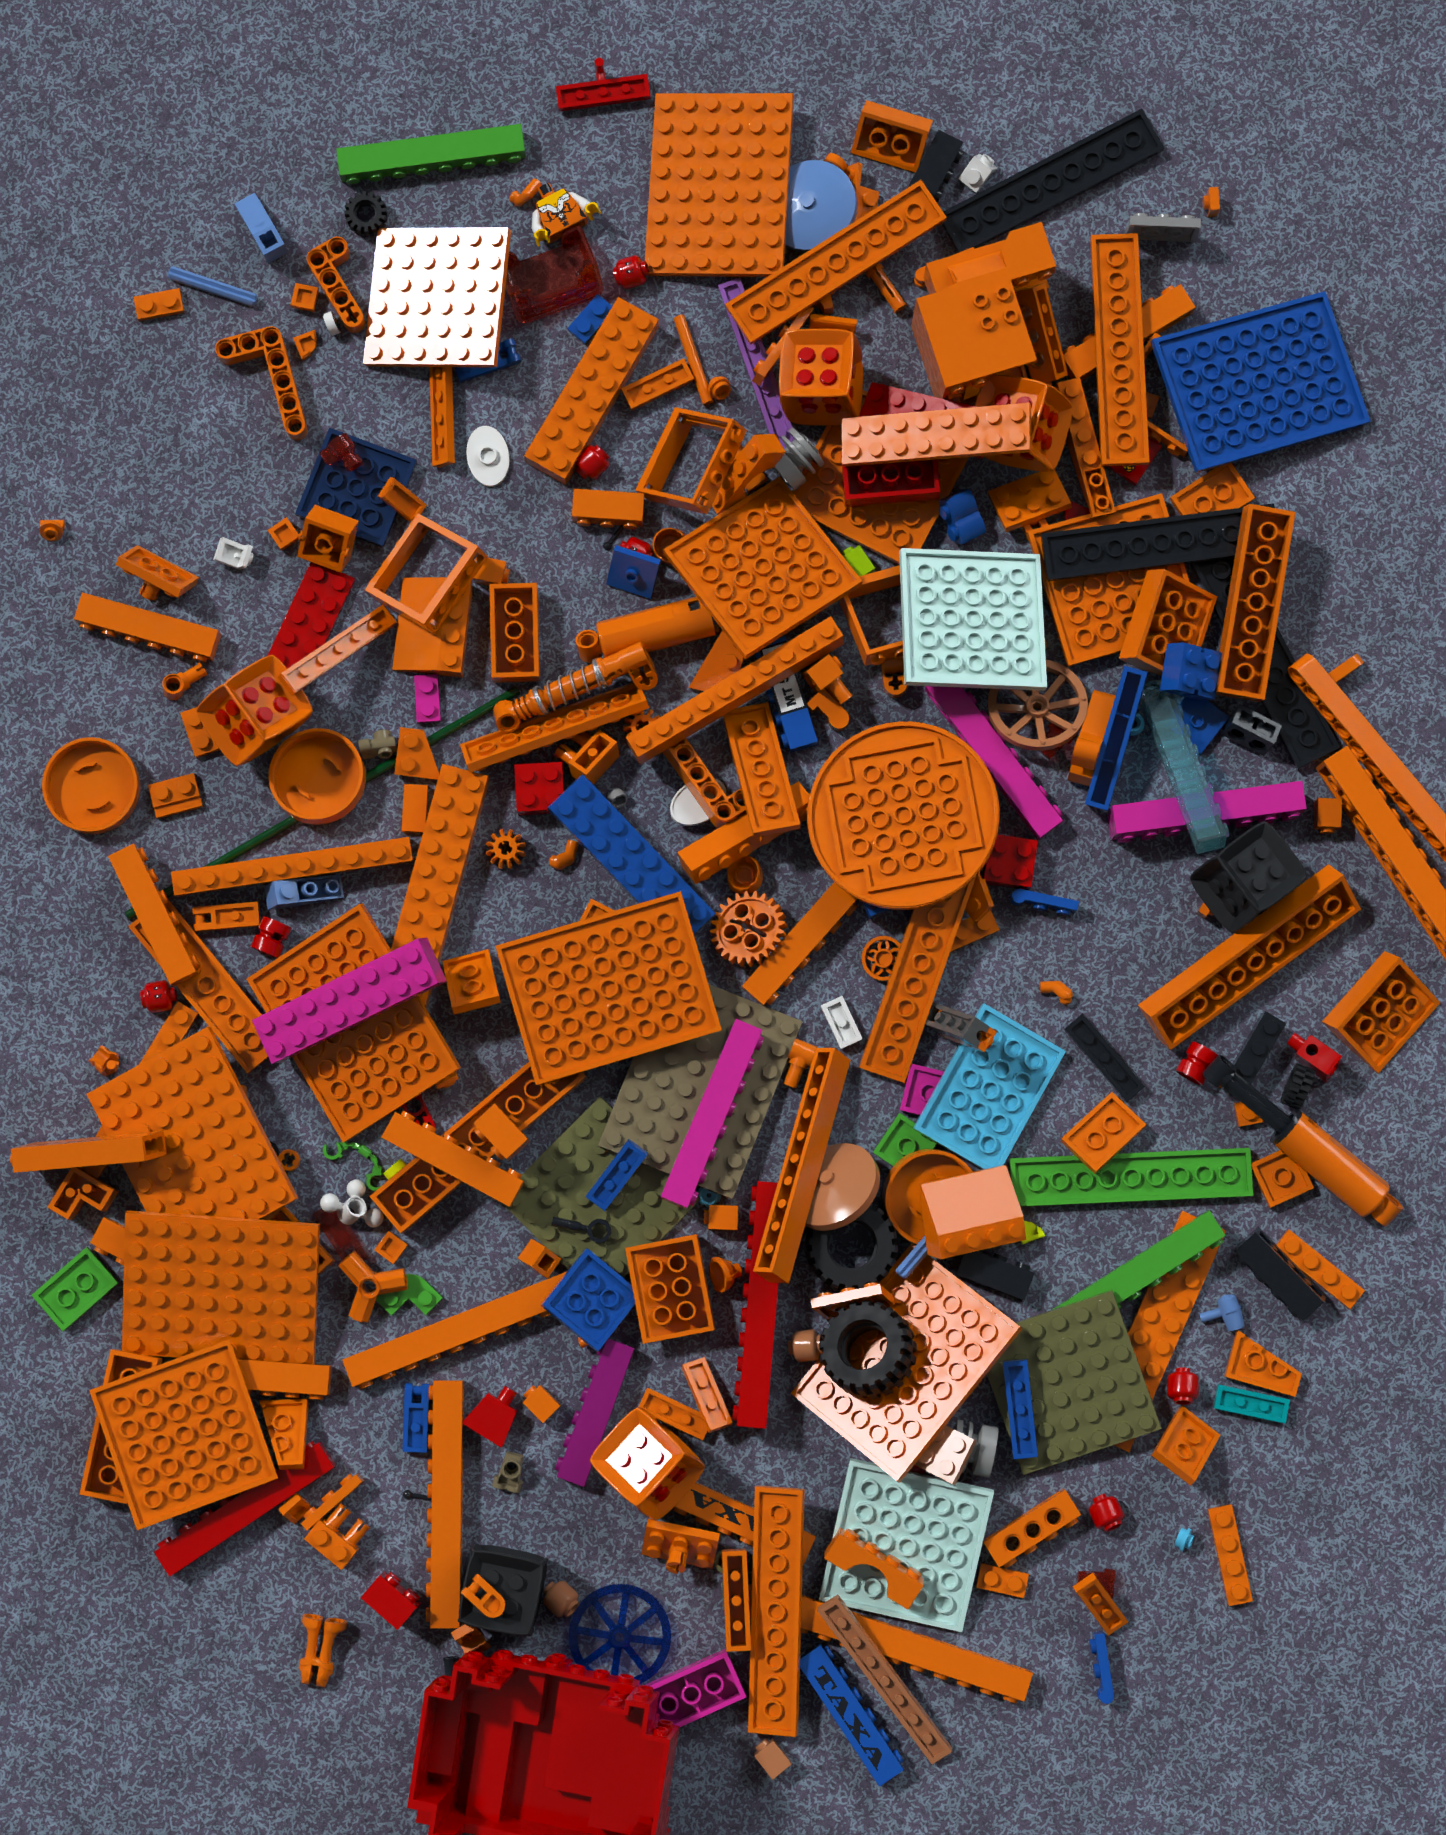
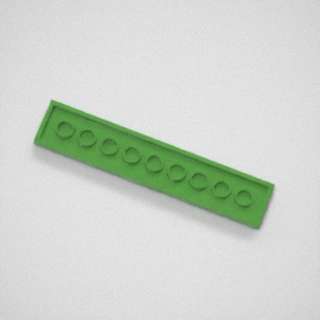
(1133, 1177)

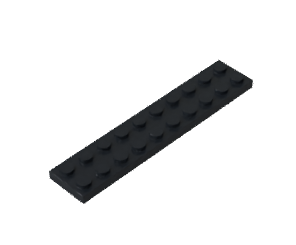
(1052, 181)
(1141, 544)
(1303, 727)

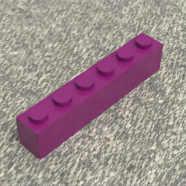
(595, 1412)

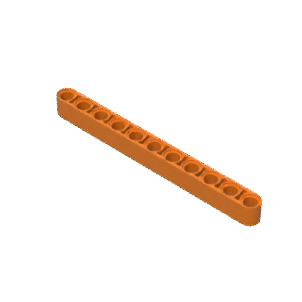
(1372, 750)

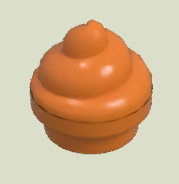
(719, 388)

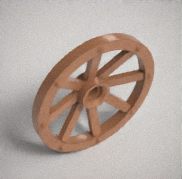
(1041, 702)

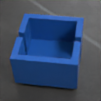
(1190, 671)

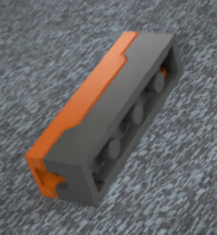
(960, 1027)

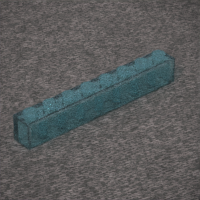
(1183, 768)

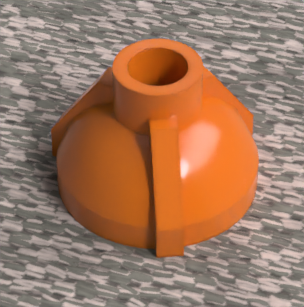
(723, 1273)

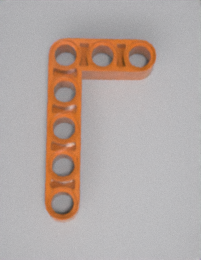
(277, 373)
(706, 784)

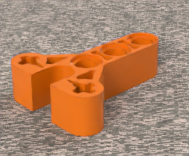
(1091, 738)

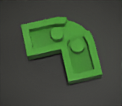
(418, 1291)

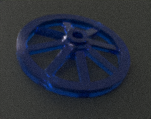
(626, 1590)

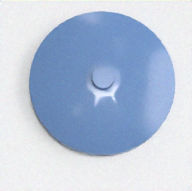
(818, 204)

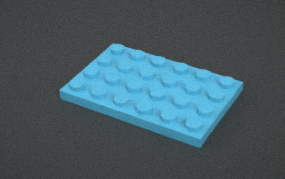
(991, 1093)

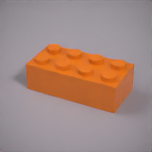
(514, 632)

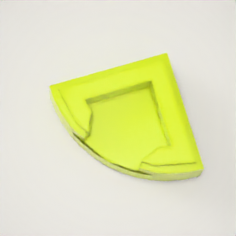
(1032, 1232)

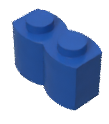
(961, 516)

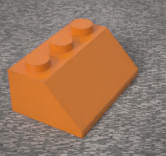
(891, 136)

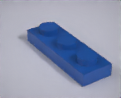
(616, 1174)

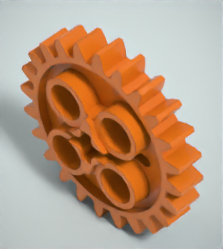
(758, 910)

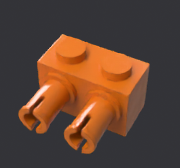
(826, 674)
(593, 758)
(331, 1543)

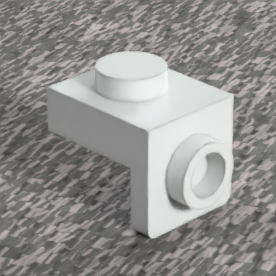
(978, 172)
(233, 554)

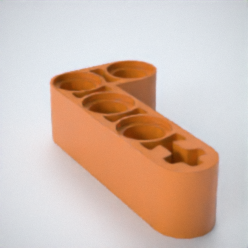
(338, 289)

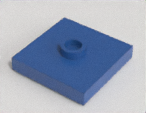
(633, 571)
(1203, 720)

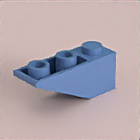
(261, 228)
(303, 891)

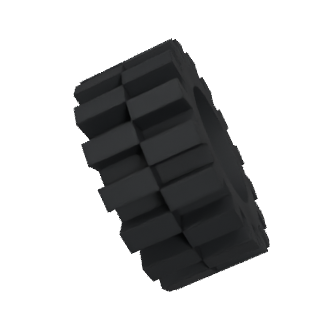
(365, 200)
(1297, 1086)

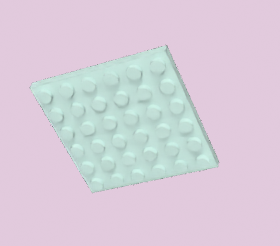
(972, 619)
(923, 1525)

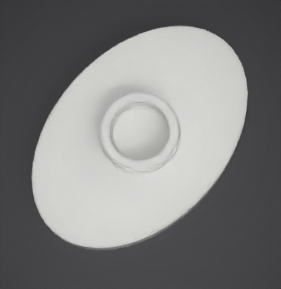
(488, 456)
(685, 808)

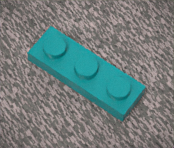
(1251, 1403)

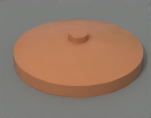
(844, 1187)

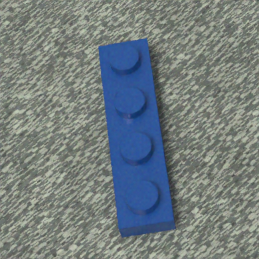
(1020, 1409)

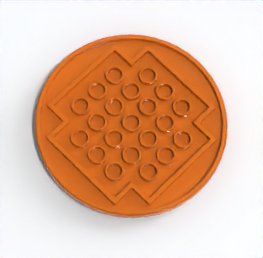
(903, 815)

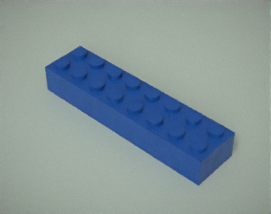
(623, 849)

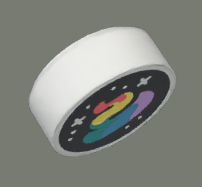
(331, 323)

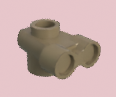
(381, 745)
(509, 1477)

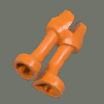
(332, 1627)

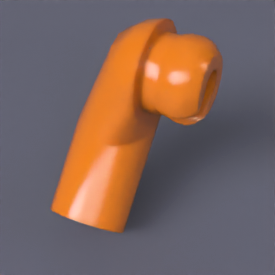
(566, 858)
(1059, 988)

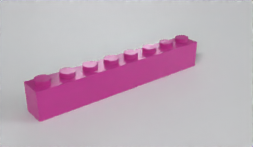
(1001, 762)
(711, 1113)

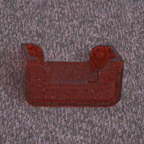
(553, 278)

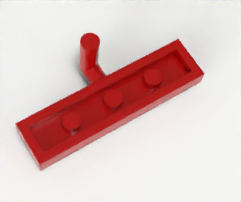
(603, 90)

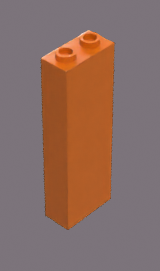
(88, 1151)

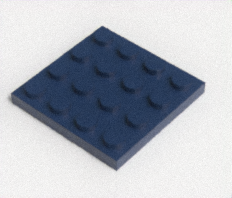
(357, 491)

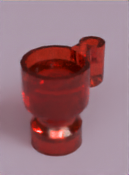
(342, 449)

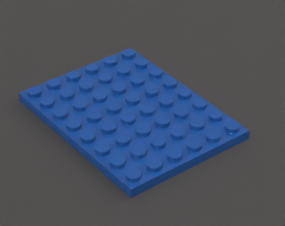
(1260, 381)

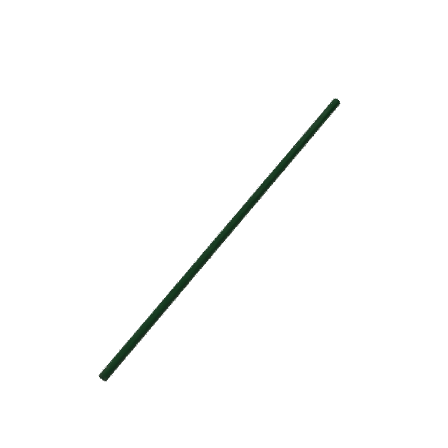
(370, 775)

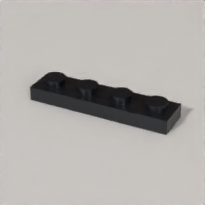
(1104, 1058)

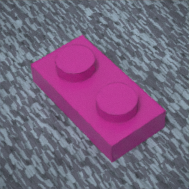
(427, 698)

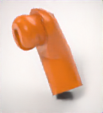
(528, 193)

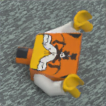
(559, 212)

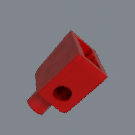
(1325, 1060)
(493, 1416)

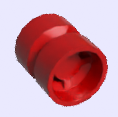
(271, 945)
(1198, 1060)

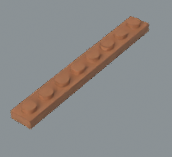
(884, 1679)

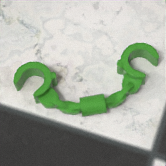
(365, 1152)

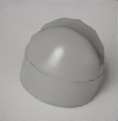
(620, 795)

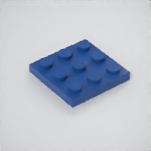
(591, 1299)

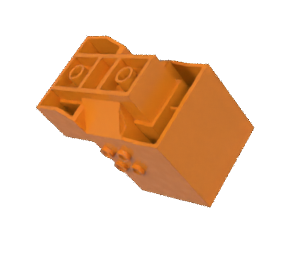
(972, 315)

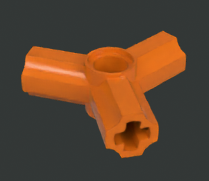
(365, 1298)

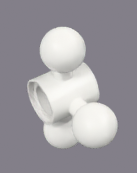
(355, 1190)

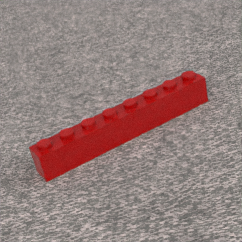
(240, 1511)

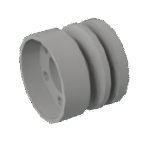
(797, 457)
(984, 1449)

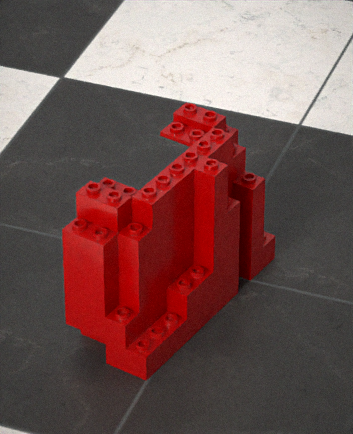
(541, 1751)

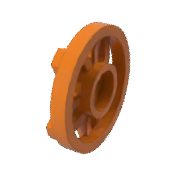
(882, 957)

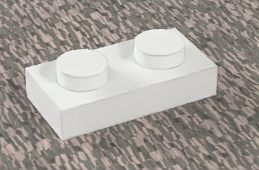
(841, 1022)

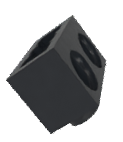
(1251, 730)

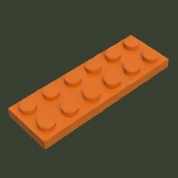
(761, 770)

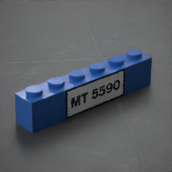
(790, 707)

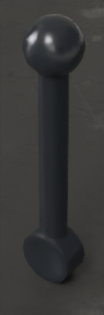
(608, 545)
(407, 1494)

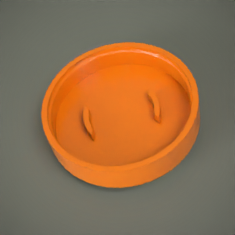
(317, 776)
(91, 785)
(901, 1188)

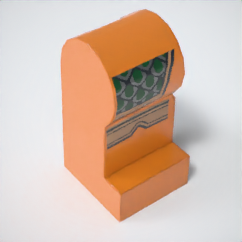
(830, 709)

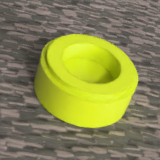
(395, 1168)

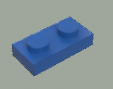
(590, 319)

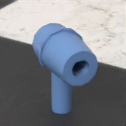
(1229, 1311)

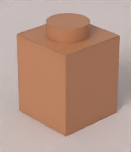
(771, 1757)

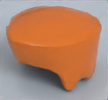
(663, 539)
(745, 875)

